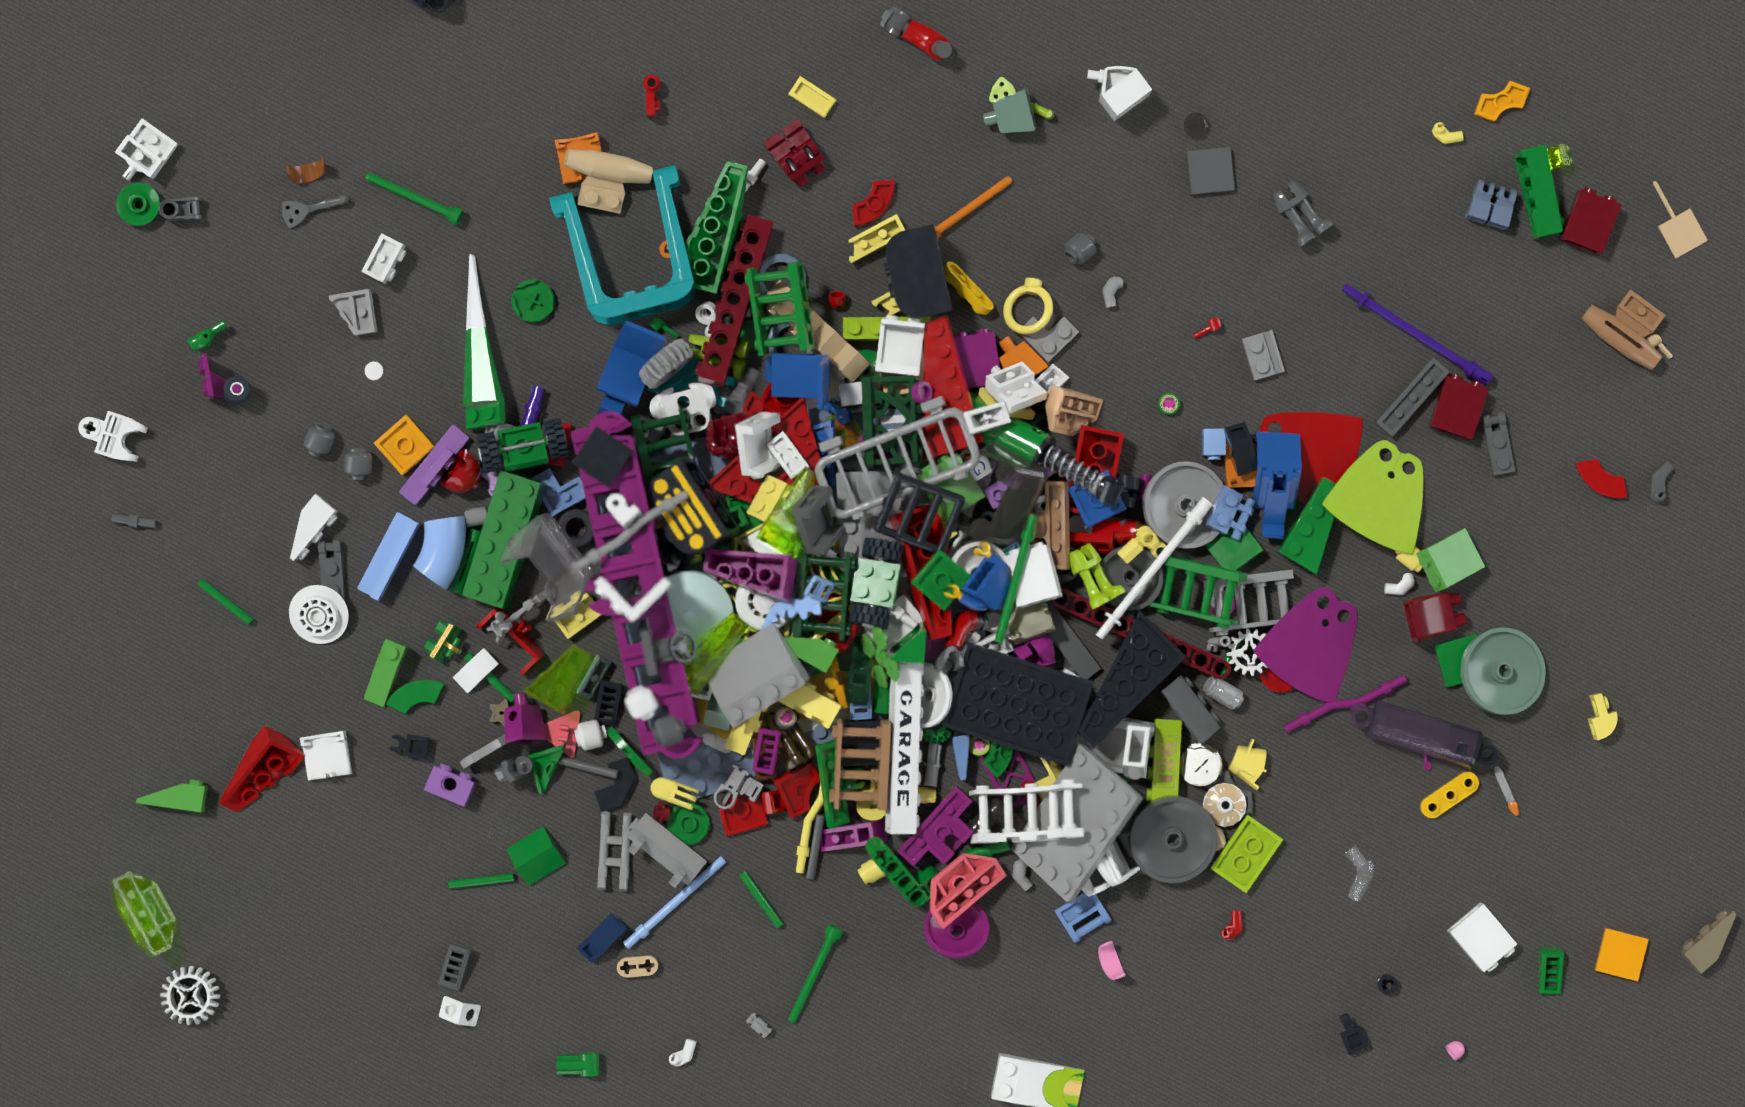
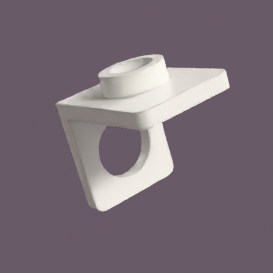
(456, 1011)

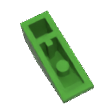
(814, 651)
(385, 672)
(185, 796)

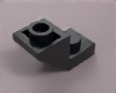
(1242, 449)

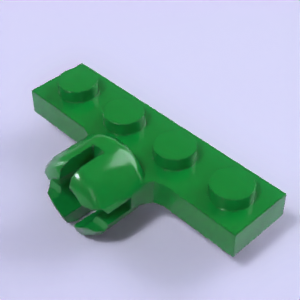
(826, 761)

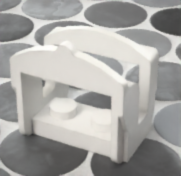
(1113, 869)

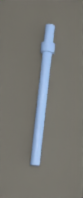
(643, 930)

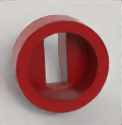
(837, 298)

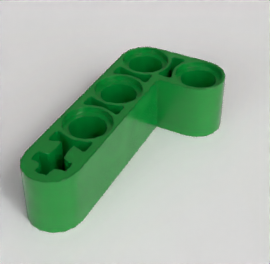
(911, 884)

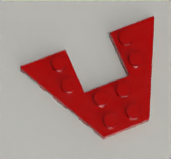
(798, 429)

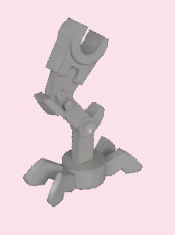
(501, 627)

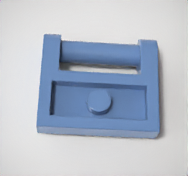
(1080, 908)

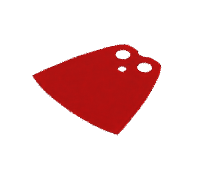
(1326, 443)

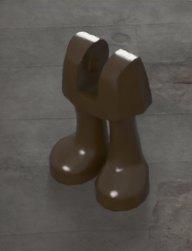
(795, 758)

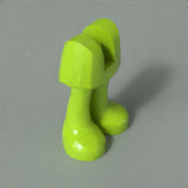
(1089, 559)

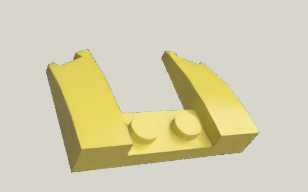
(873, 240)

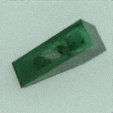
(859, 675)

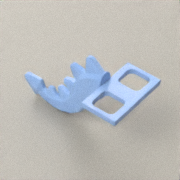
(802, 606)

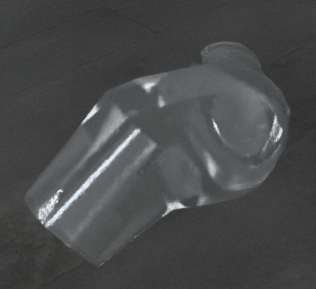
(1363, 874)

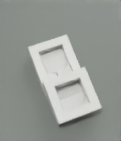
(475, 670)

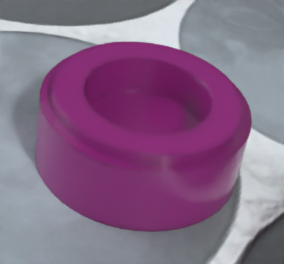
(921, 392)

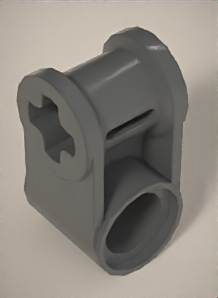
(185, 209)

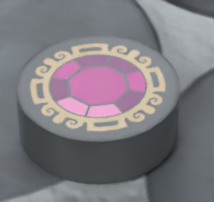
(785, 717)

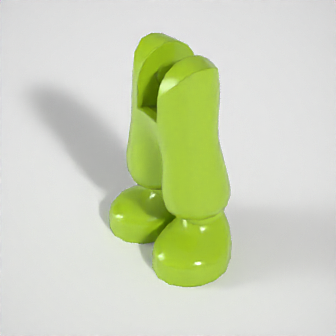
(738, 364)

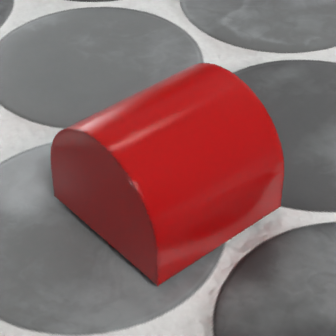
(772, 802)

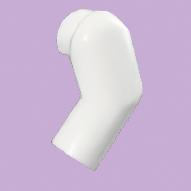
(1402, 587)
(683, 1056)

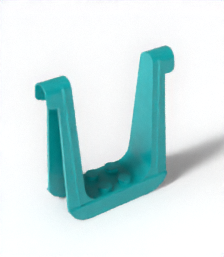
(632, 305)

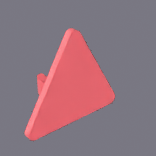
(562, 732)

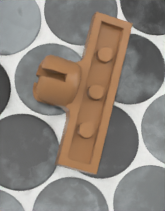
(1054, 522)

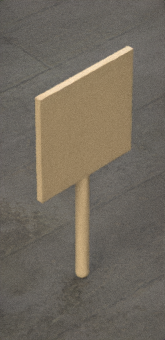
(1681, 231)

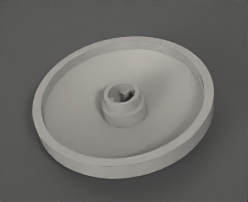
(1174, 493)

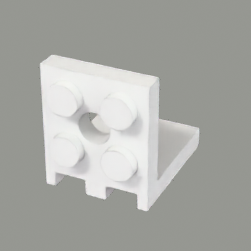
(622, 606)

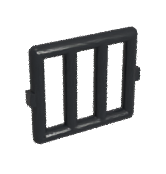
(900, 533)

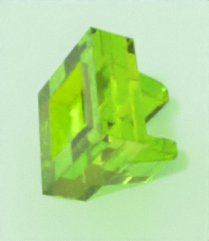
(1558, 156)

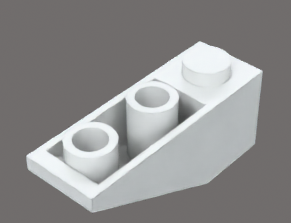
(312, 520)

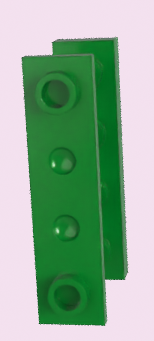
(797, 295)
(1212, 574)

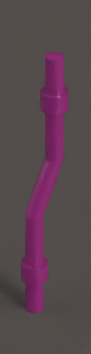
(1305, 718)

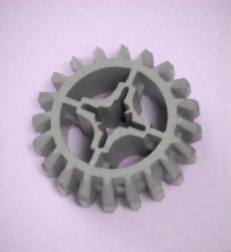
(666, 363)

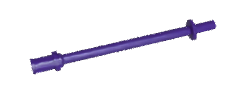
(1469, 367)

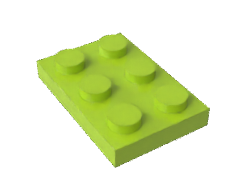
(1246, 853)

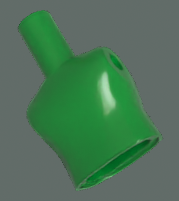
(204, 337)

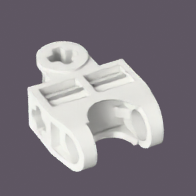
(112, 434)

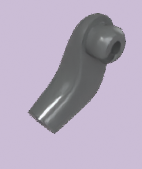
(1657, 481)

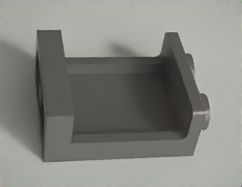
(814, 521)

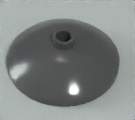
(1116, 572)

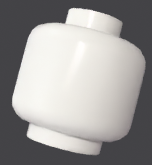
(641, 703)
(590, 735)

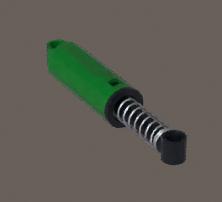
(1039, 448)

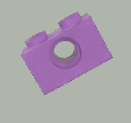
(437, 786)

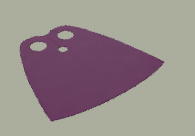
(1306, 651)

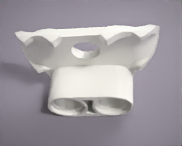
(701, 401)

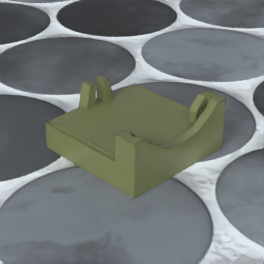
(1030, 622)

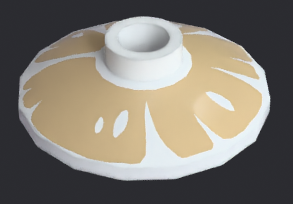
(1219, 794)

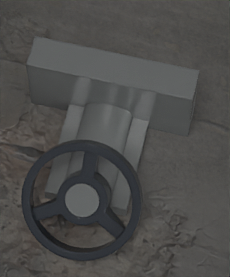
(666, 649)

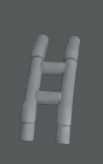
(605, 861)

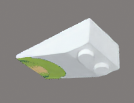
(1036, 1082)

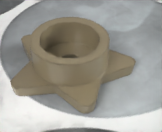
(496, 708)

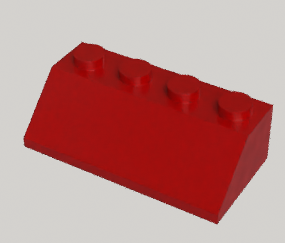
(1099, 450)

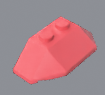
(962, 885)

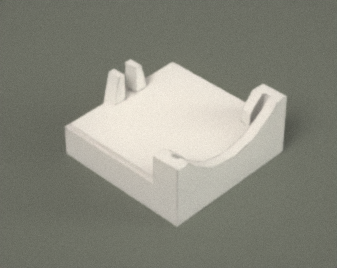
(326, 755)

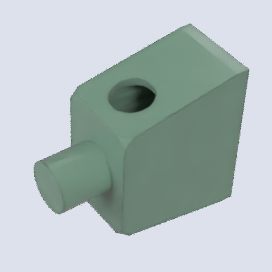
(1012, 113)

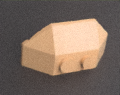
(1070, 409)

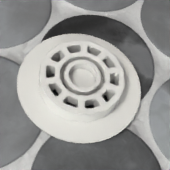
(761, 603)
(318, 615)

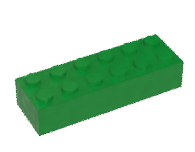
(512, 506)

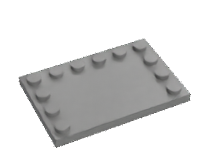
(1098, 807)

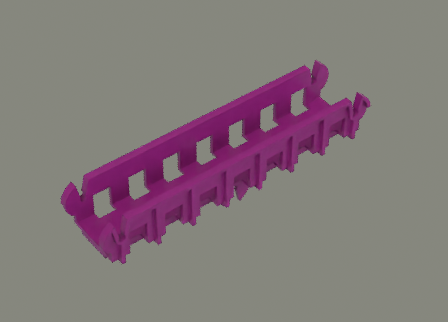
(647, 565)

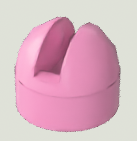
(1455, 1049)

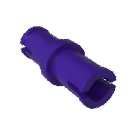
(533, 405)

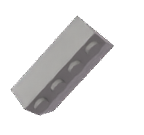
(857, 530)
(756, 675)

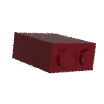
(1590, 220)
(1458, 407)

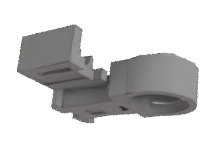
(739, 783)

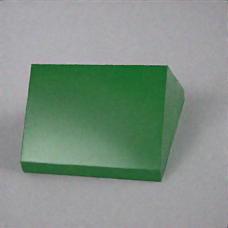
(911, 647)
(535, 856)

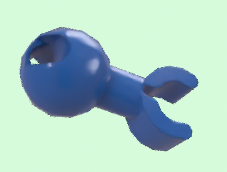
(843, 415)

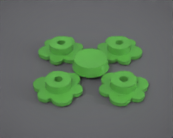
(882, 657)

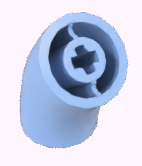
(442, 549)

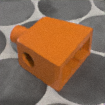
(1020, 353)

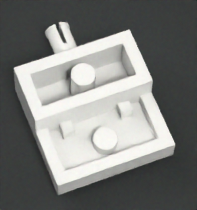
(145, 150)
(1014, 386)

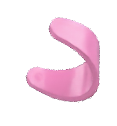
(1110, 961)

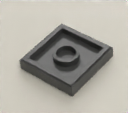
(1210, 171)

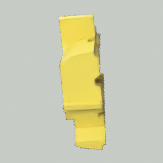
(1248, 764)

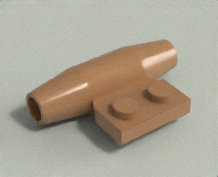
(1627, 329)

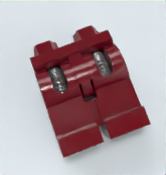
(795, 152)

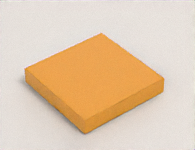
(404, 445)
(1621, 954)

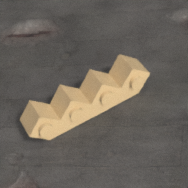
(827, 341)

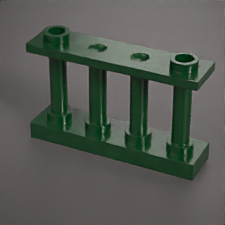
(647, 447)
(803, 579)

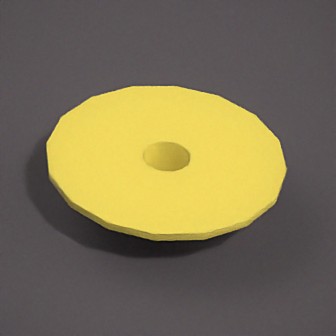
(869, 811)

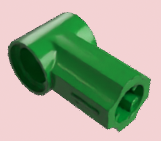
(584, 1064)

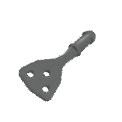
(305, 210)

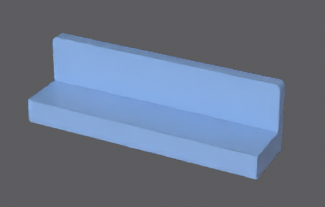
(388, 556)

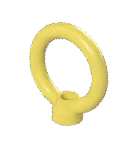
(1032, 287)

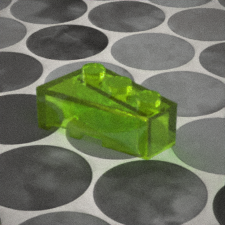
(561, 680)

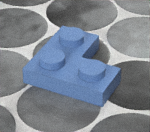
(558, 497)

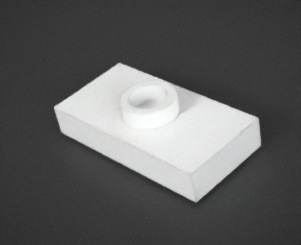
(787, 455)

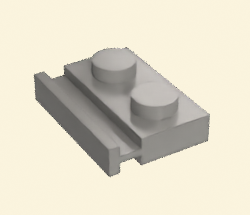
(1263, 355)

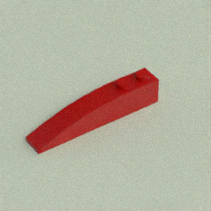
(936, 620)

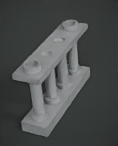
(1259, 581)

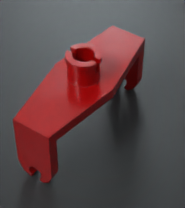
(520, 634)

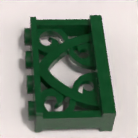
(872, 396)

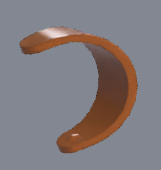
(306, 173)

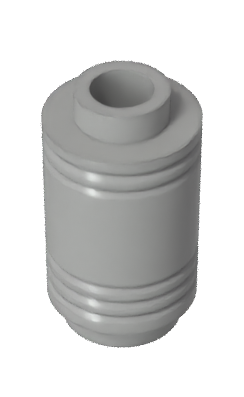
(1223, 692)

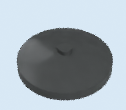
(1173, 839)

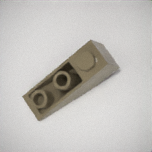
(1708, 945)

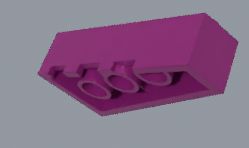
(755, 571)

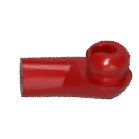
(1234, 927)

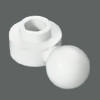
(705, 318)

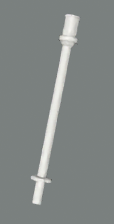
(1193, 518)

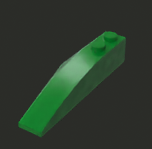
(716, 230)

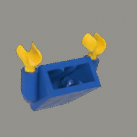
(987, 584)

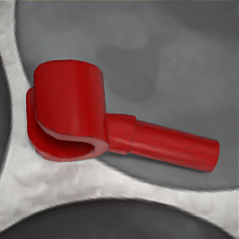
(1214, 325)

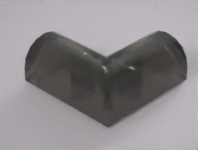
(996, 816)

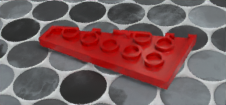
(947, 379)

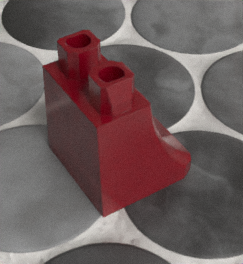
(1432, 615)

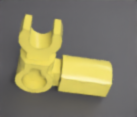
(1144, 537)

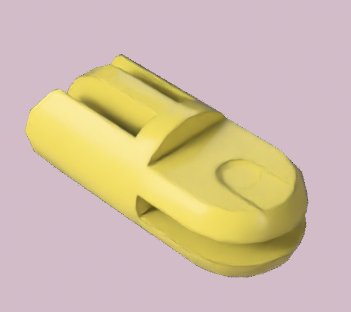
(667, 790)

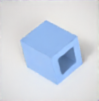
(1213, 443)

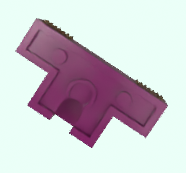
(940, 831)

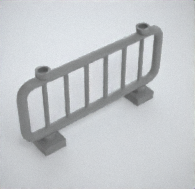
(835, 454)

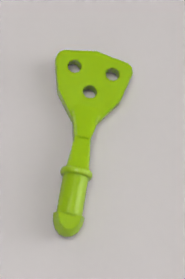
(1008, 87)

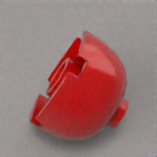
(463, 473)

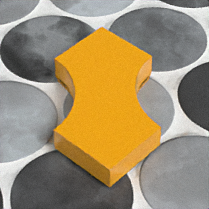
(1492, 105)

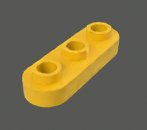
(967, 288)
(1439, 796)

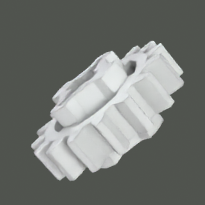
(1239, 653)

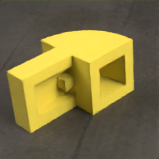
(1603, 722)

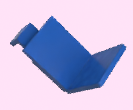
(621, 373)
(799, 376)
(1276, 479)

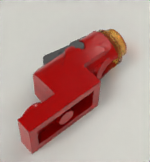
(1106, 534)

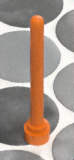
(972, 205)

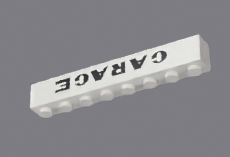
(904, 749)

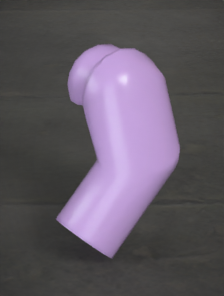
(492, 479)

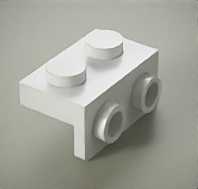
(384, 258)

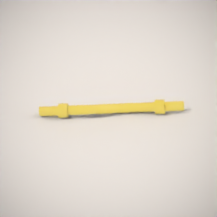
(803, 850)

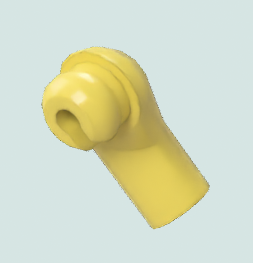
(1445, 136)

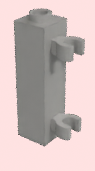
(665, 849)

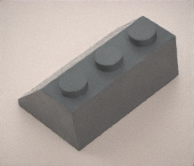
(1190, 708)

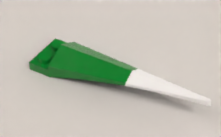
(481, 385)

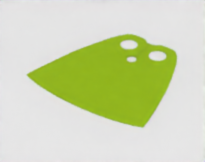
(1377, 505)

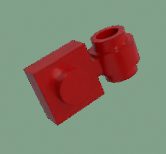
(652, 104)

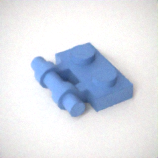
(1224, 511)

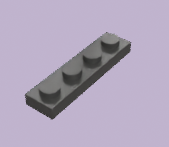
(1412, 397)

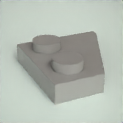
(357, 310)

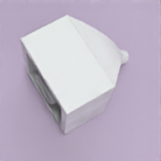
(1120, 89)

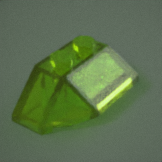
(144, 912)

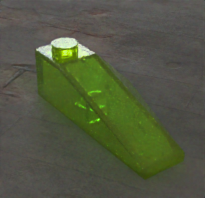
(780, 529)
(712, 650)

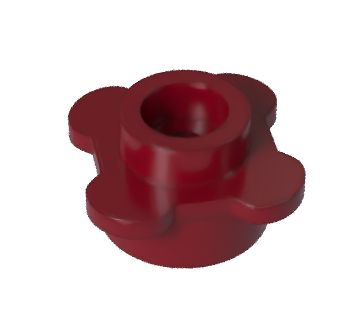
(661, 812)

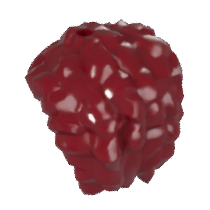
(722, 435)

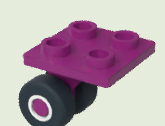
(235, 389)

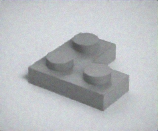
(1051, 342)

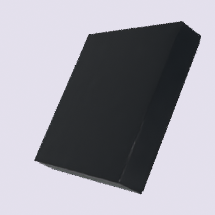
(602, 456)

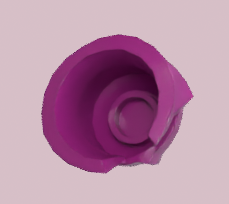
(1037, 650)

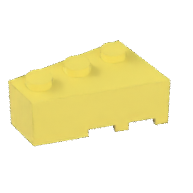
(813, 704)

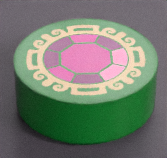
(1168, 403)

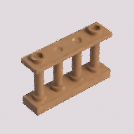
(878, 775)

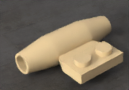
(605, 178)

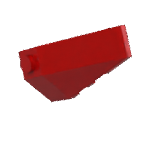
(264, 762)

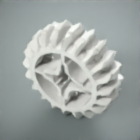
(198, 1001)

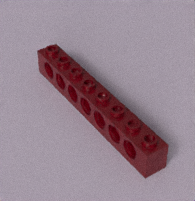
(718, 374)

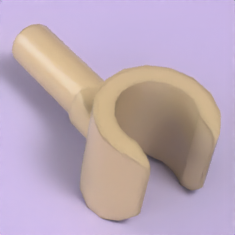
(1655, 340)

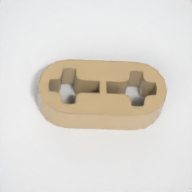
(636, 960)

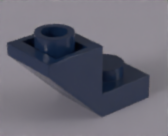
(601, 938)

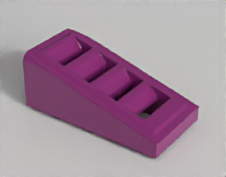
(764, 768)

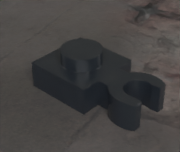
(414, 746)

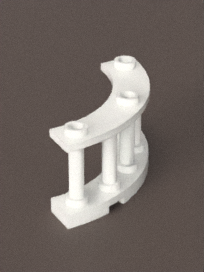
(1032, 833)

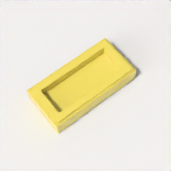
(812, 97)

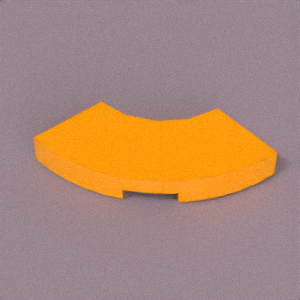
(838, 683)

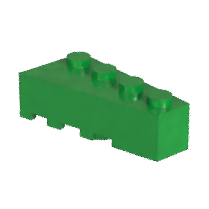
(1539, 191)
(1310, 530)

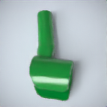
(657, 324)

